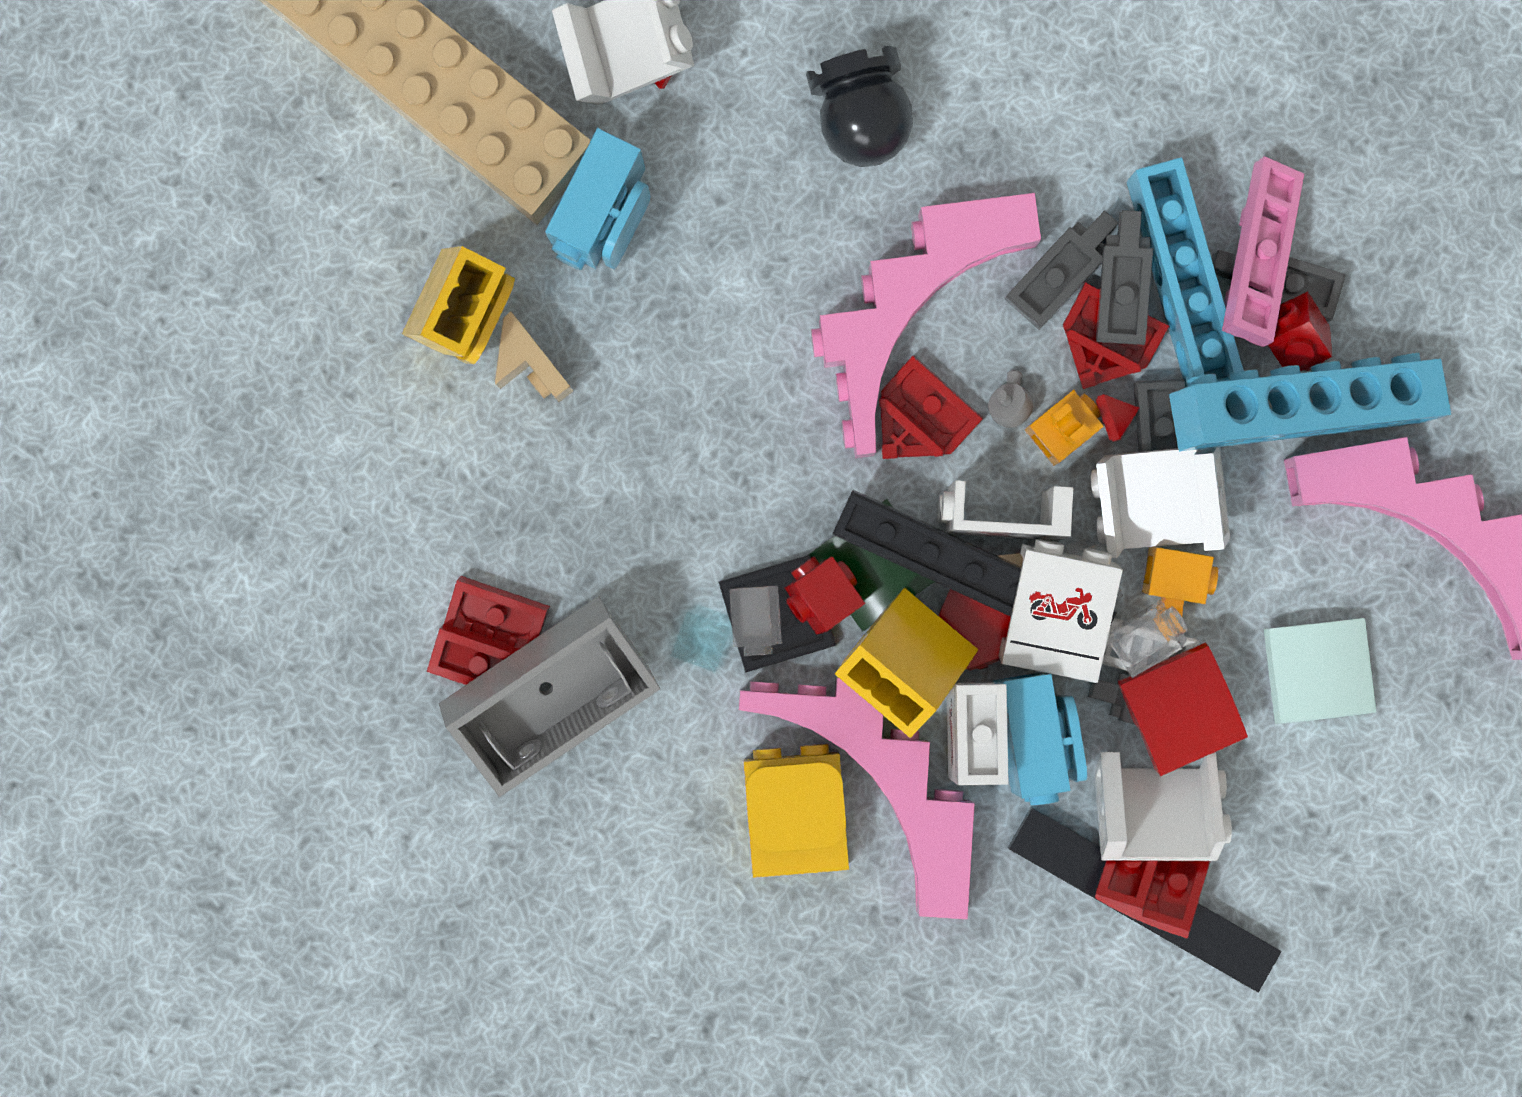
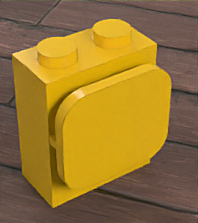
(460, 304)
(906, 662)
(796, 811)

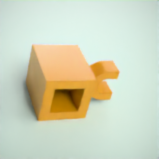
(1065, 426)
(1179, 577)

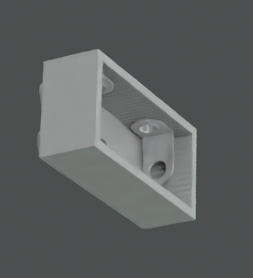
(516, 728)

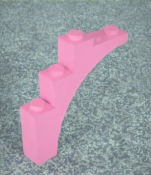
(952, 241)
(1448, 510)
(935, 828)

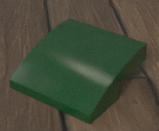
(876, 577)

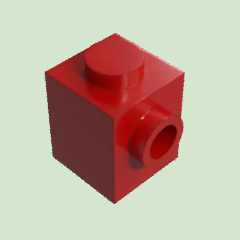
(1301, 334)
(823, 593)

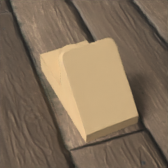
(519, 352)

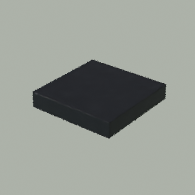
(797, 637)

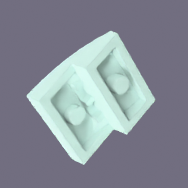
(1319, 670)

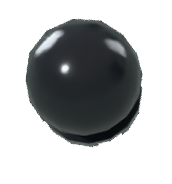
(864, 110)

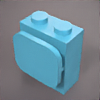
(600, 204)
(1042, 739)

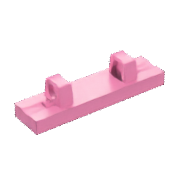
(1263, 252)

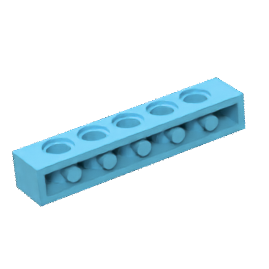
(1184, 271)
(1381, 397)

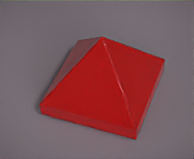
(1116, 416)

